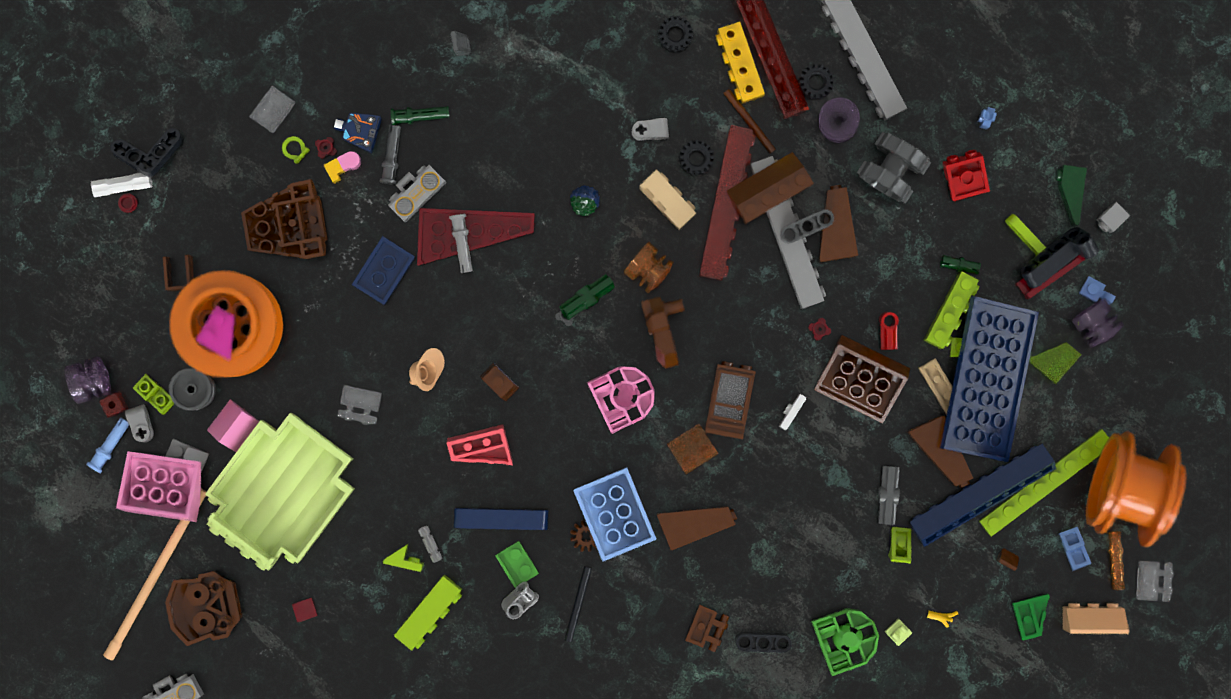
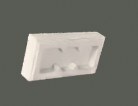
(791, 411)

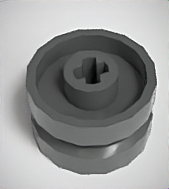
(181, 385)

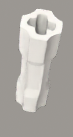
(120, 184)

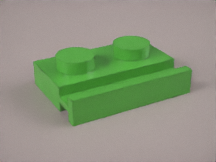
(517, 564)

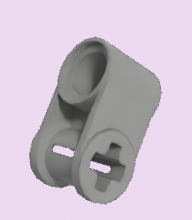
(654, 129)
(139, 420)
(520, 600)

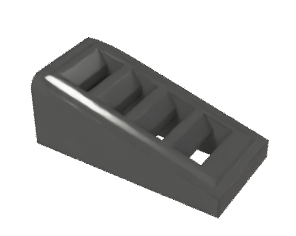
(460, 43)

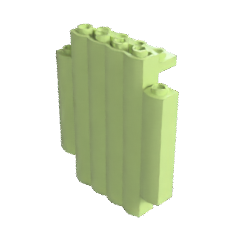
(279, 492)

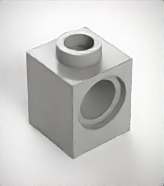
(1112, 218)

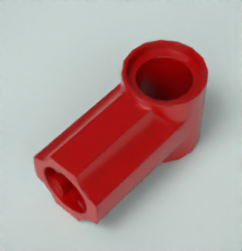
(888, 334)

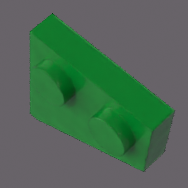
(1030, 615)

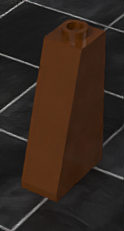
(839, 238)
(949, 462)
(694, 524)

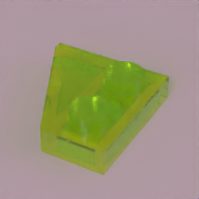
(1055, 361)

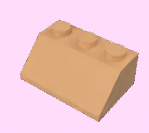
(1095, 619)

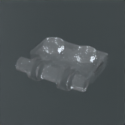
(359, 398)
(1148, 581)

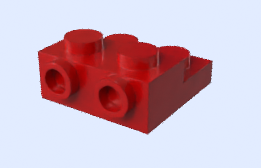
(966, 175)

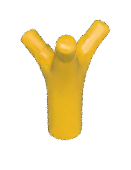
(942, 617)

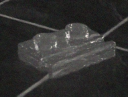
(272, 109)

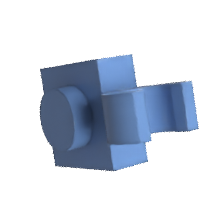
(986, 117)
(1094, 289)

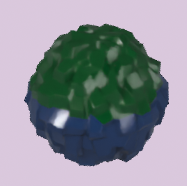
(584, 200)

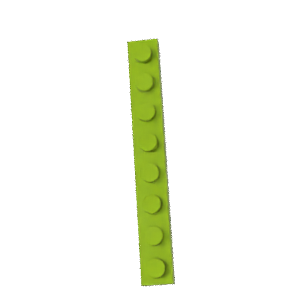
(1039, 489)

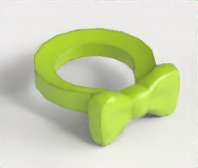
(296, 158)

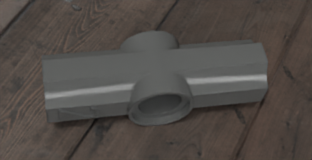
(888, 495)

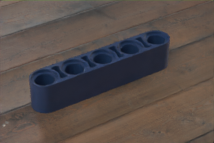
(500, 519)

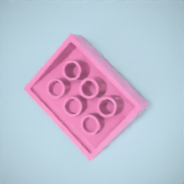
(160, 486)

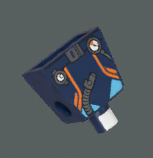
(360, 130)

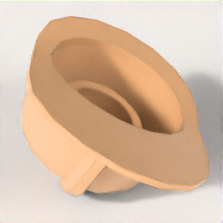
(427, 370)

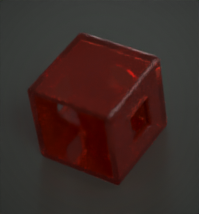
(120, 405)

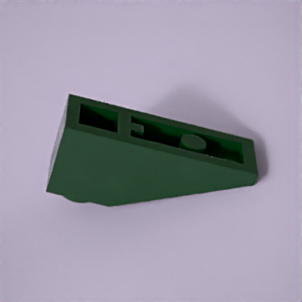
(1071, 187)

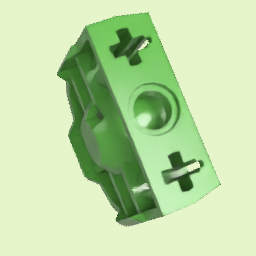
(839, 660)

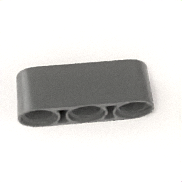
(816, 224)

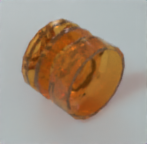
(648, 267)

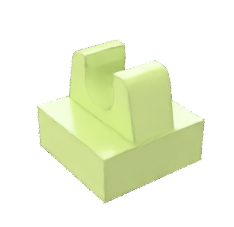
(898, 632)

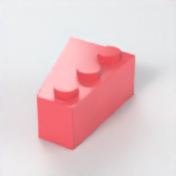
(481, 446)

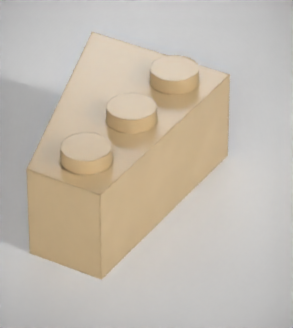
(668, 199)

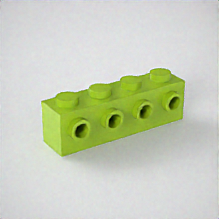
(951, 310)
(428, 612)

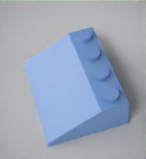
(614, 514)

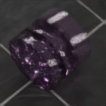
(848, 114)
(1097, 322)
(86, 380)

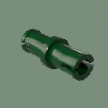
(960, 264)

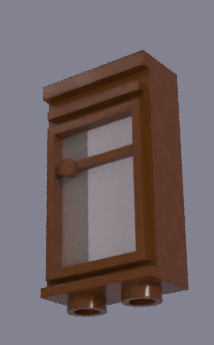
(730, 400)

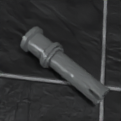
(390, 163)

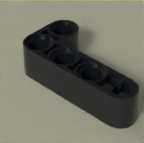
(1057, 255)

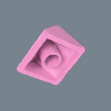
(232, 426)

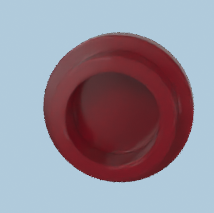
(127, 203)

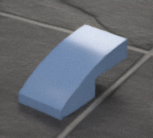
(1074, 548)

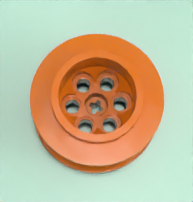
(238, 290)
(1135, 488)

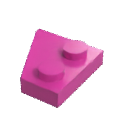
(218, 333)

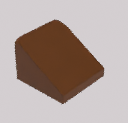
(1008, 559)

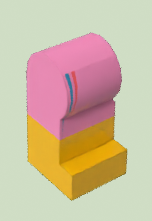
(342, 164)

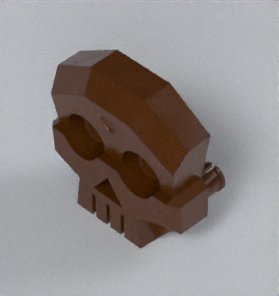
(657, 324)
(188, 610)

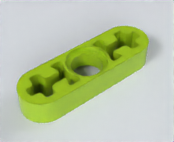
(1025, 234)

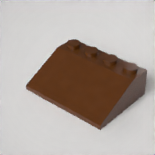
(862, 379)

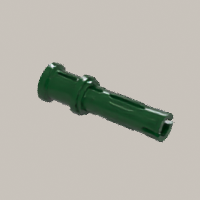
(408, 115)

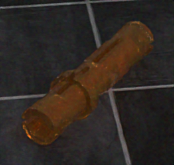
(1116, 560)

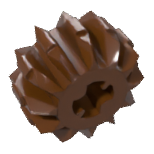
(578, 537)

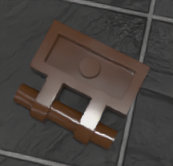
(701, 626)

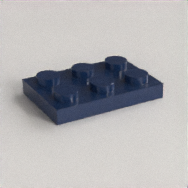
(383, 270)

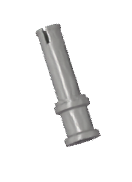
(460, 234)

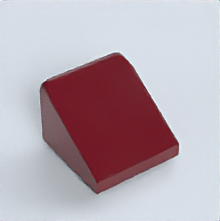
(304, 610)

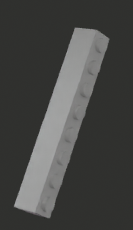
(864, 57)
(795, 255)

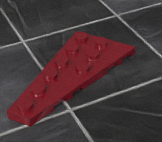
(484, 228)

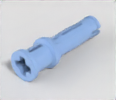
(104, 452)

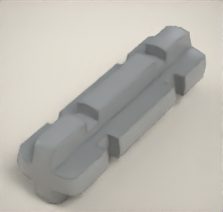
(430, 544)

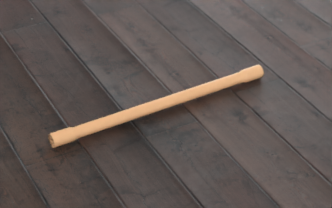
(116, 643)

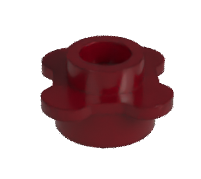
(325, 142)
(814, 328)

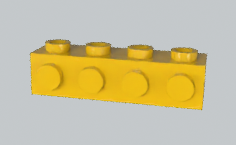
(740, 61)

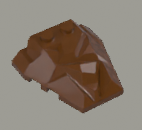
(287, 223)

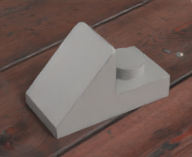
(184, 451)

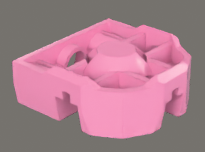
(623, 400)

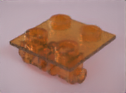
(692, 449)

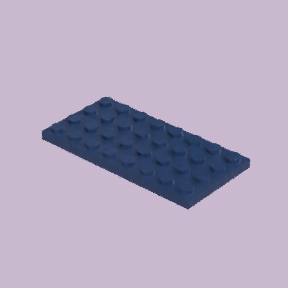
(989, 379)

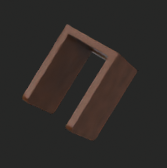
(168, 273)

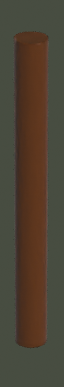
(750, 122)

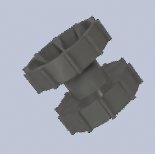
(898, 159)

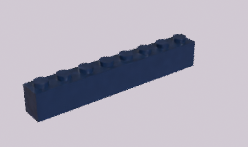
(983, 494)

